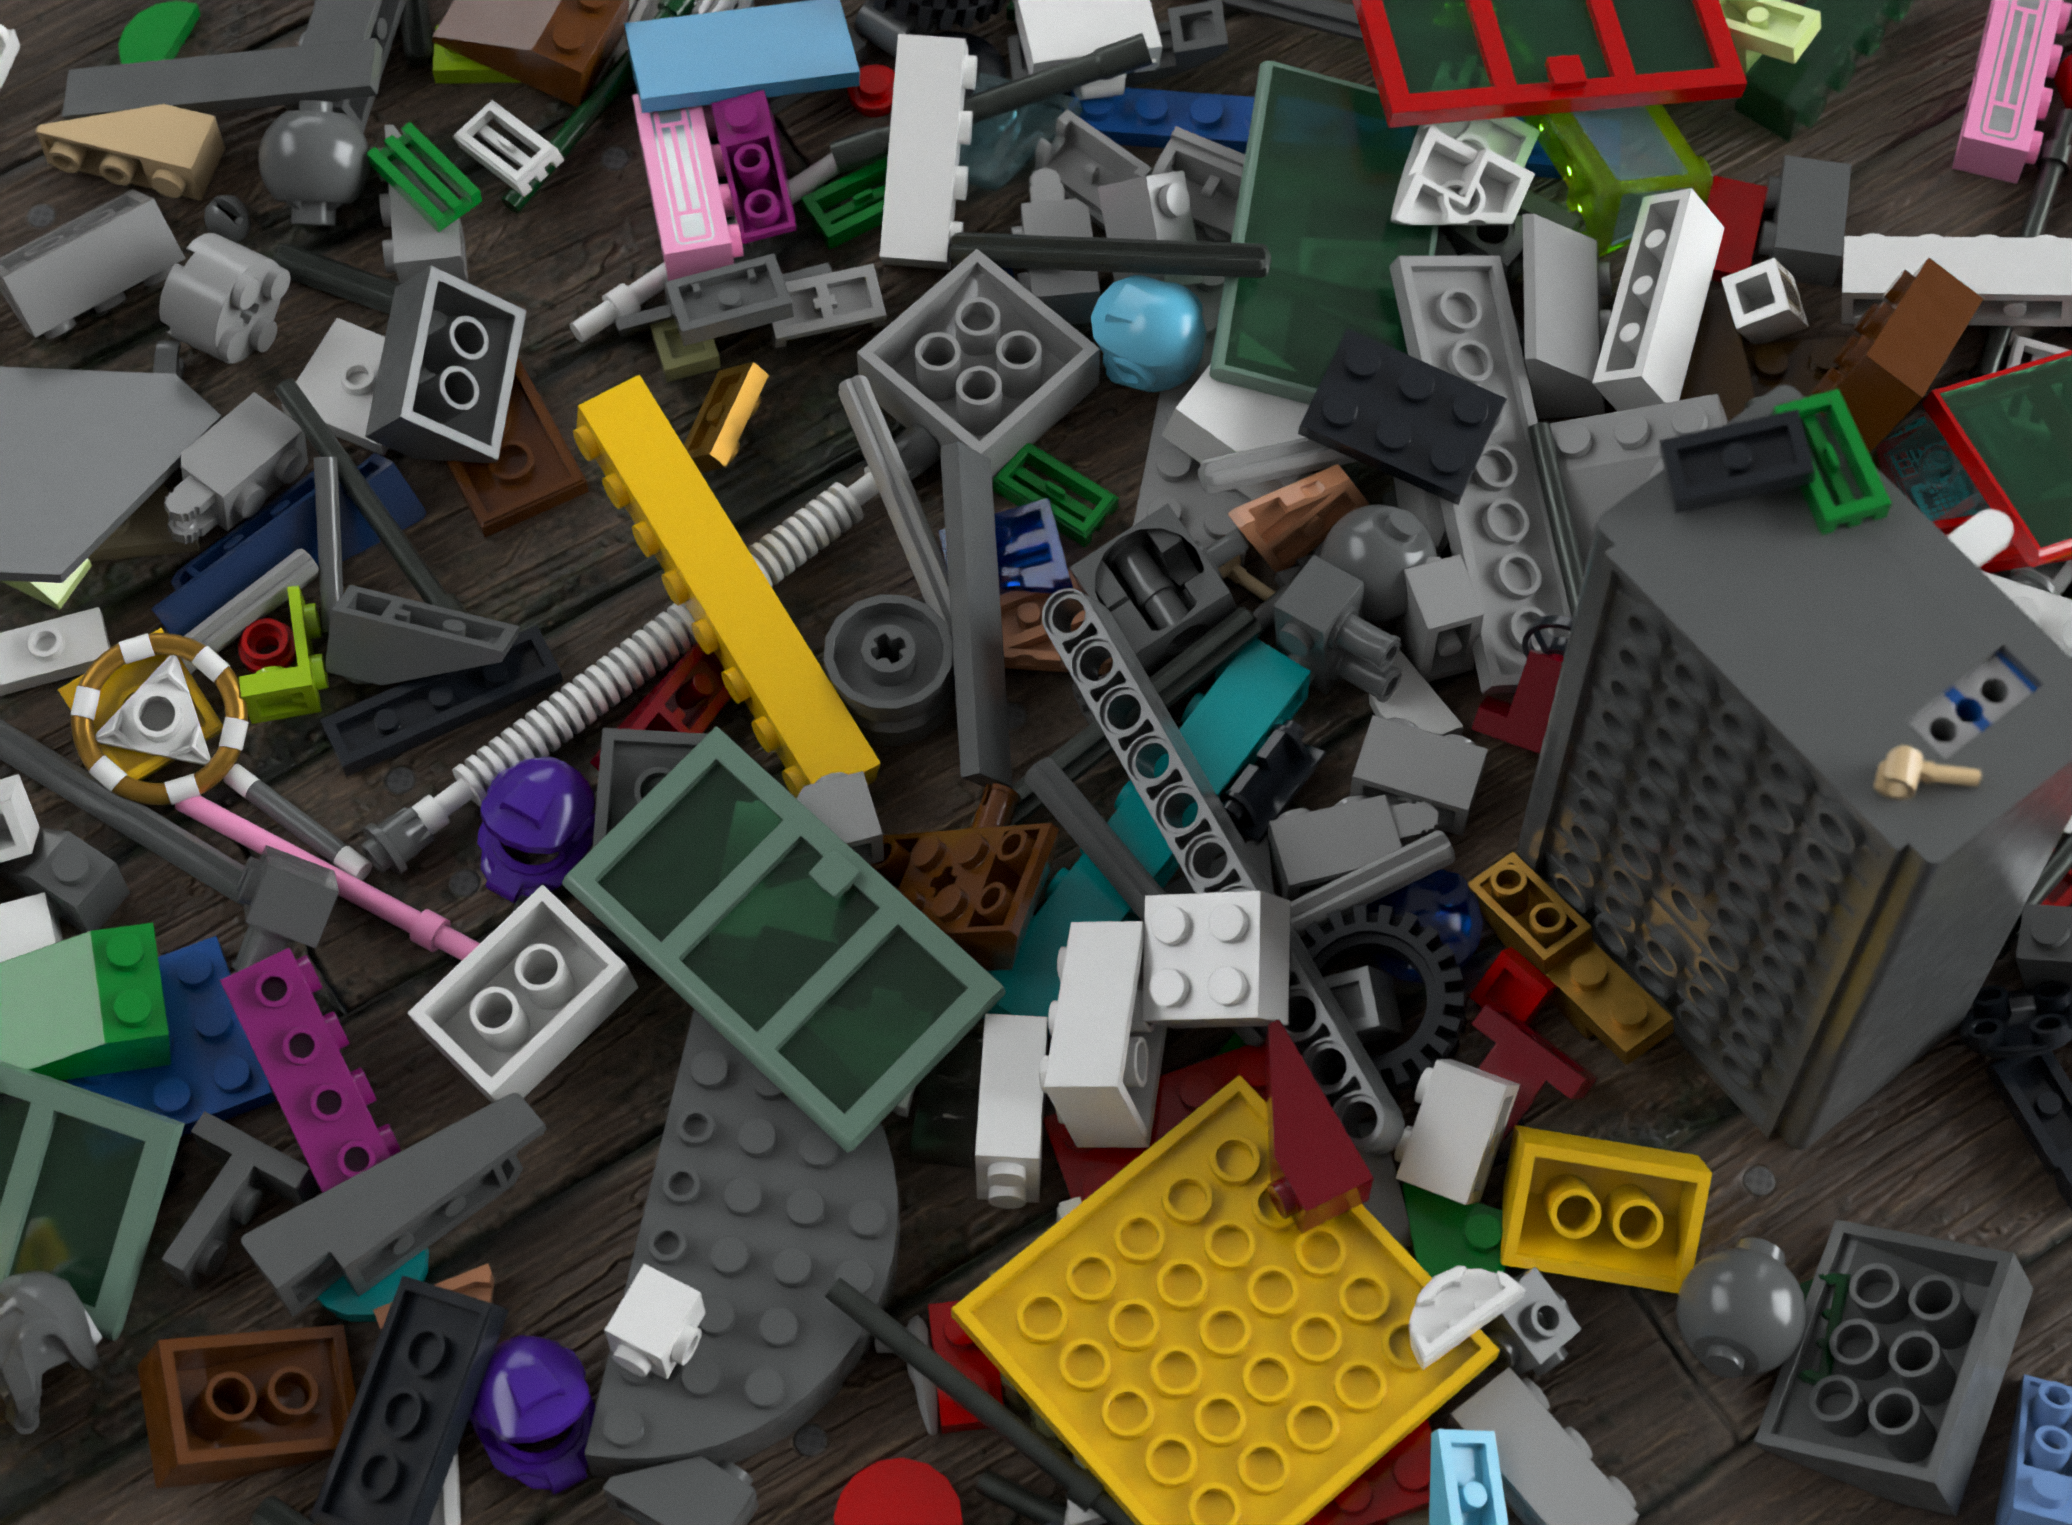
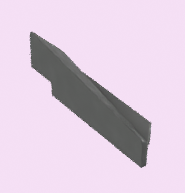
(393, 1208)

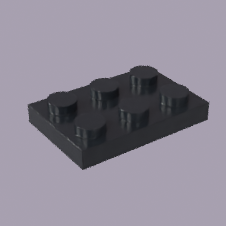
(1402, 416)

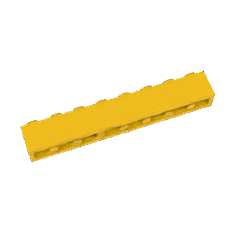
(721, 587)

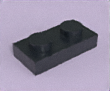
(1737, 461)

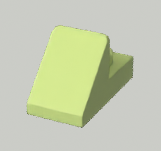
(1769, 29)

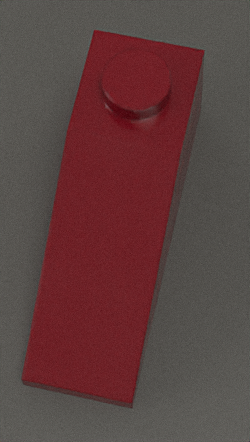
(683, 699)
(1310, 1154)

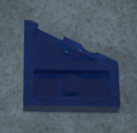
(1028, 549)

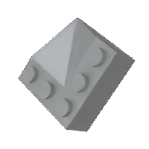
(980, 363)
(1619, 451)

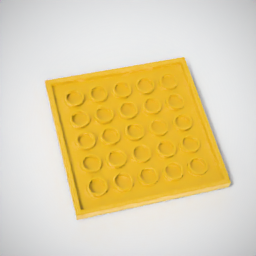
(1207, 1342)

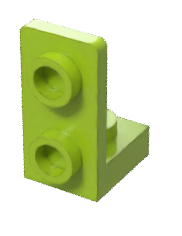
(291, 691)

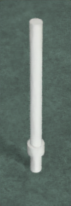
(627, 299)

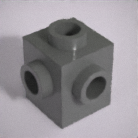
(1533, 1328)

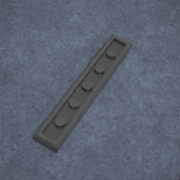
(229, 80)
(975, 616)

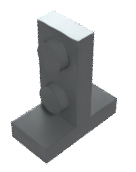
(231, 1197)

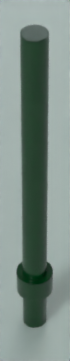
(594, 106)

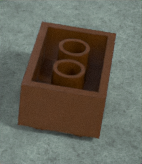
(1900, 348)

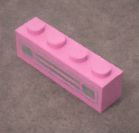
(2010, 88)
(686, 190)

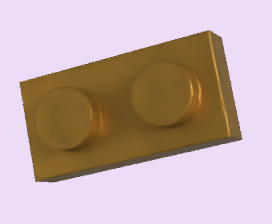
(724, 415)

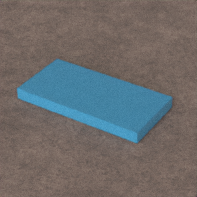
(741, 52)

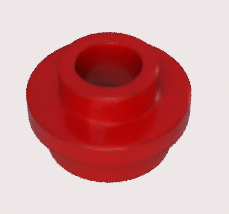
(265, 633)

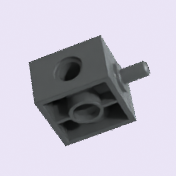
(1161, 585)

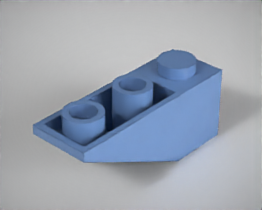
(2039, 1457)

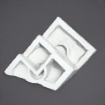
(1466, 173)

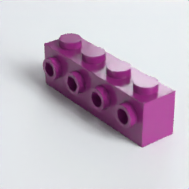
(306, 1068)

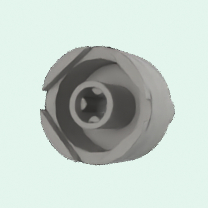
(223, 299)

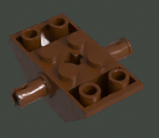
(976, 879)

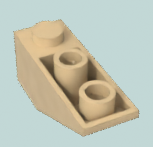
(140, 146)

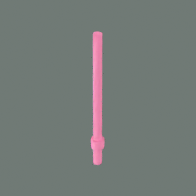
(425, 927)

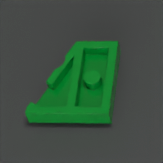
(1452, 1233)

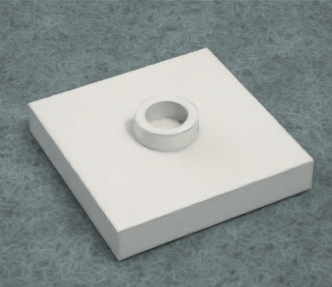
(343, 381)

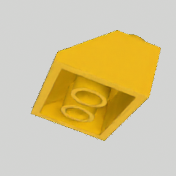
(1602, 1209)

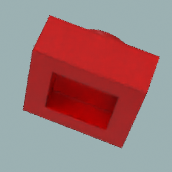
(1514, 985)

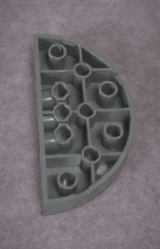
(762, 1224)

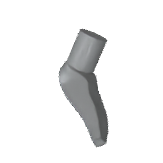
(925, 1389)

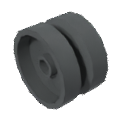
(892, 668)

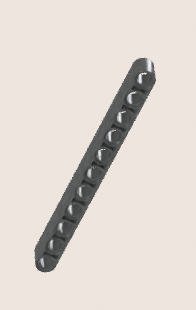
(1206, 838)

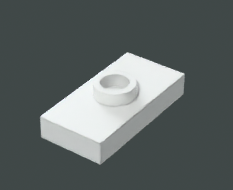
(51, 650)

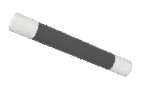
(297, 822)

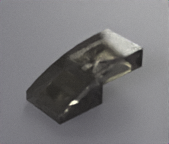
(949, 1108)

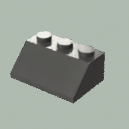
(445, 370)

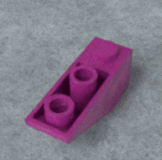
(754, 166)

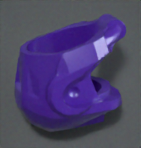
(535, 809)
(530, 1395)

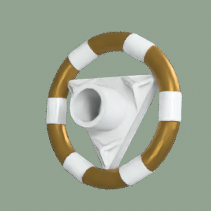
(159, 719)

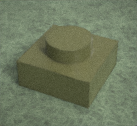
(681, 360)

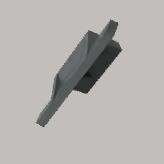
(723, 300)

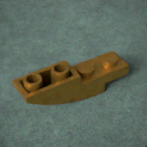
(1559, 942)

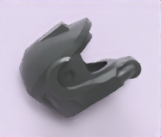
(38, 1330)

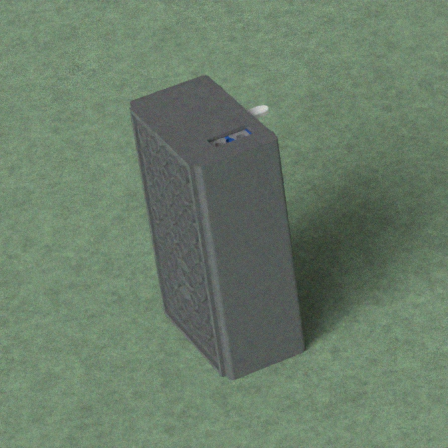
(1723, 767)

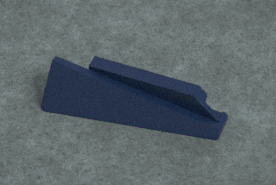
(275, 534)

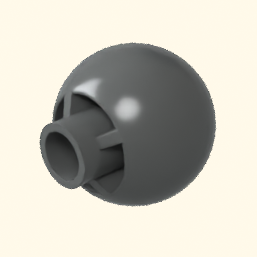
(314, 162)
(1376, 548)
(1741, 1310)

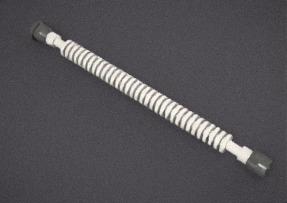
(649, 650)

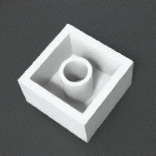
(1216, 959)

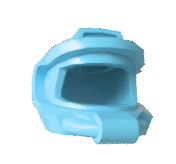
(1149, 332)

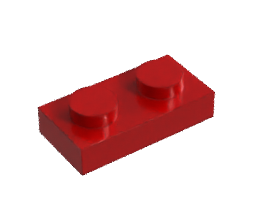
(961, 1352)

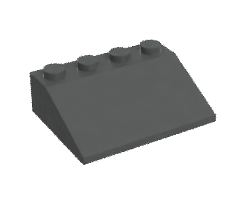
(1911, 1366)

